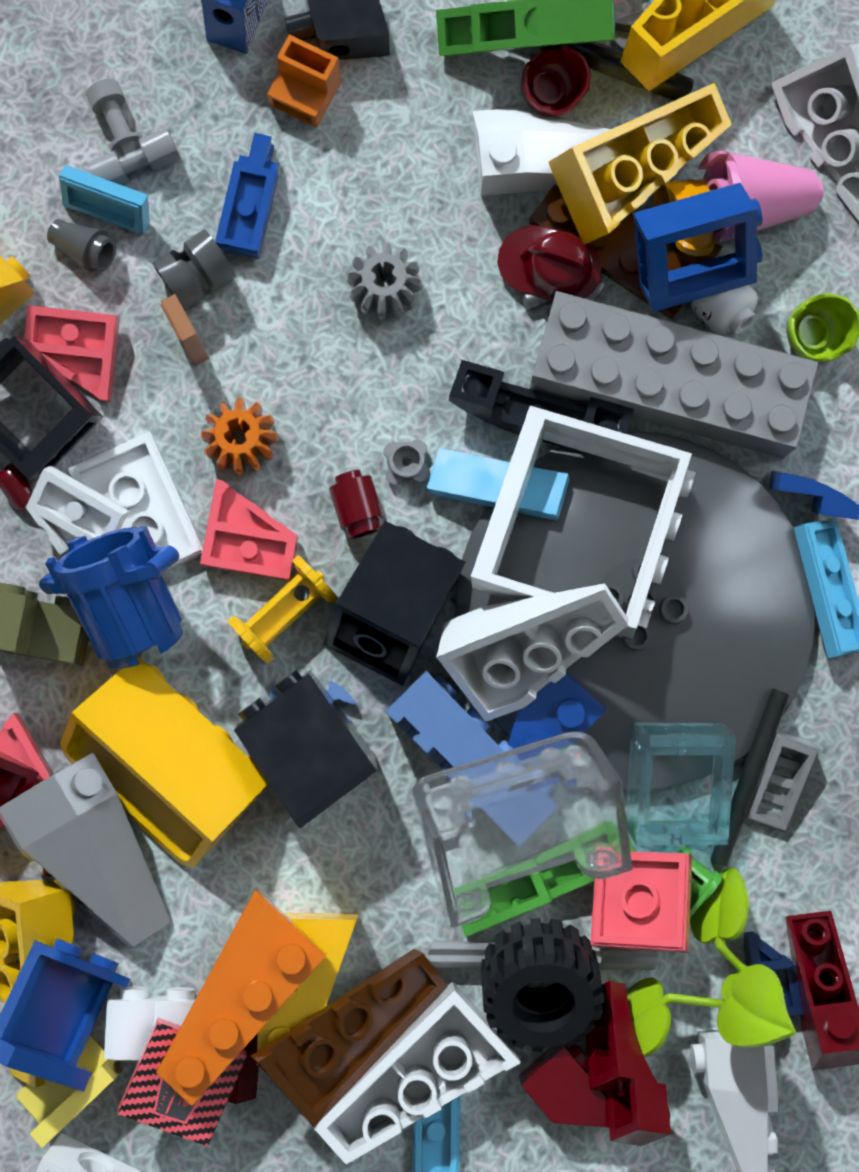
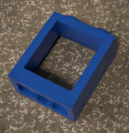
(692, 218)

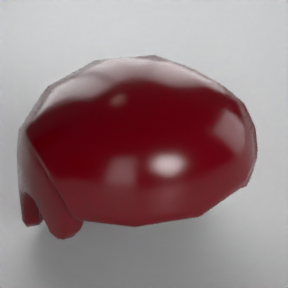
(555, 80)

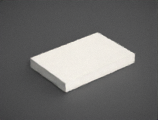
(141, 483)

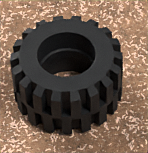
(548, 1014)

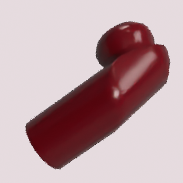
(15, 487)

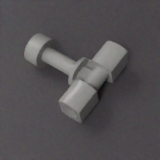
(128, 148)

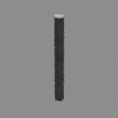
(751, 772)

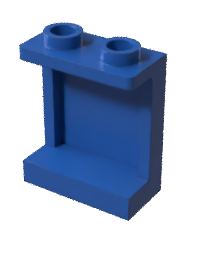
(55, 1012)

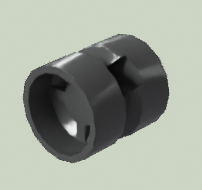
(194, 269)

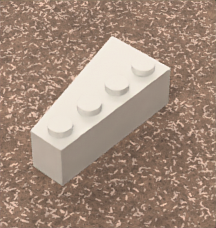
(429, 1065)

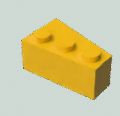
(332, 935)

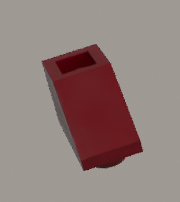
(562, 1089)

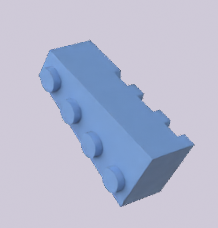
(442, 725)

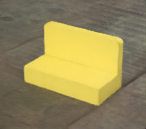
(57, 1104)

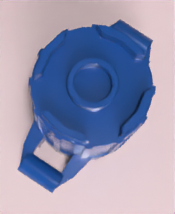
(119, 593)

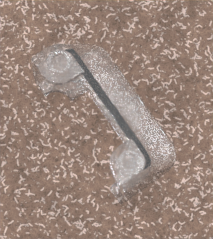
(521, 817)

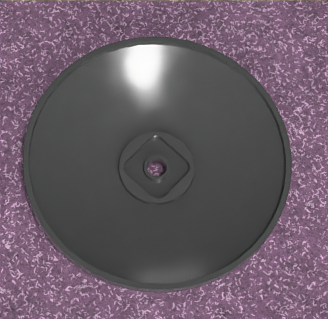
(723, 619)

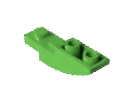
(523, 25)

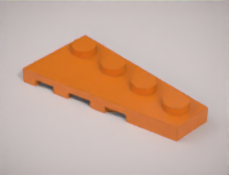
(246, 987)

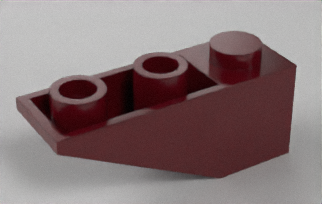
(825, 990)

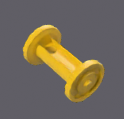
(282, 610)

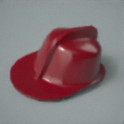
(548, 261)

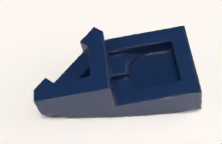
(761, 953)

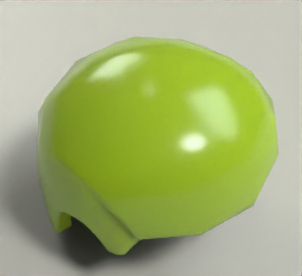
(824, 318)

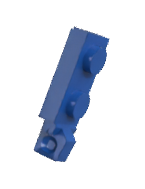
(249, 200)

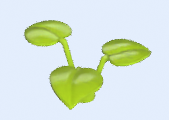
(753, 998)

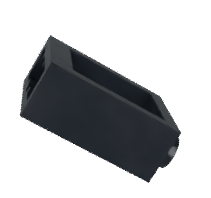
(65, 433)

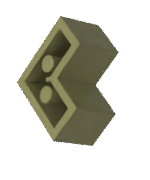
(40, 627)

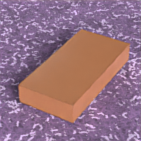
(184, 330)

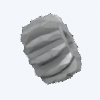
(381, 265)

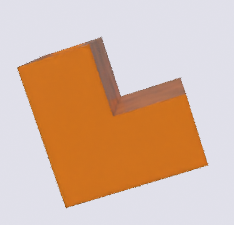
(304, 81)

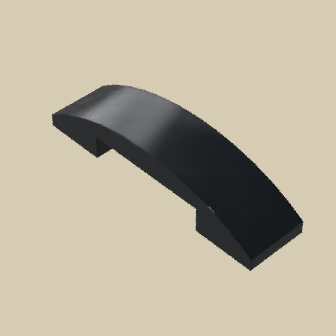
(505, 405)

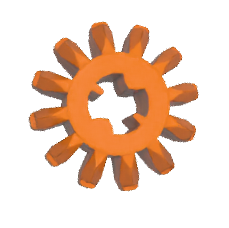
(222, 436)

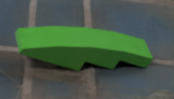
(529, 893)

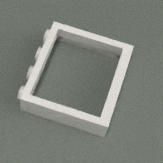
(598, 441)

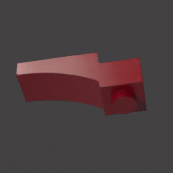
(617, 1066)

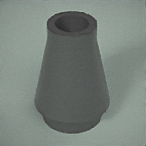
(85, 245)

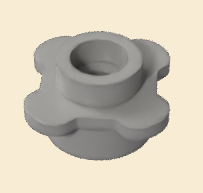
(413, 451)

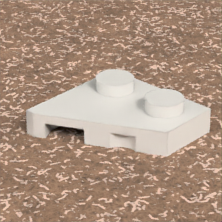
(71, 509)

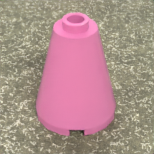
(780, 188)

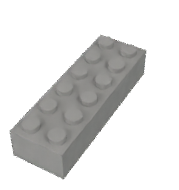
(674, 375)

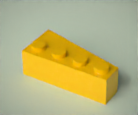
(680, 31)
(625, 165)

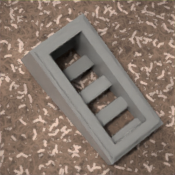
(802, 770)

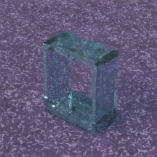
(680, 740)

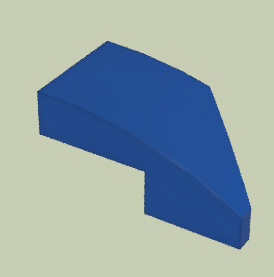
(826, 499)

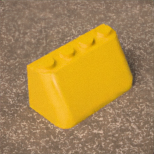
(165, 761)

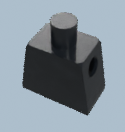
(343, 27)

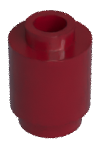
(356, 504)

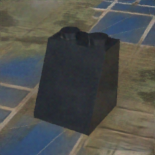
(392, 602)
(305, 746)

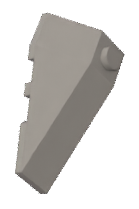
(87, 844)

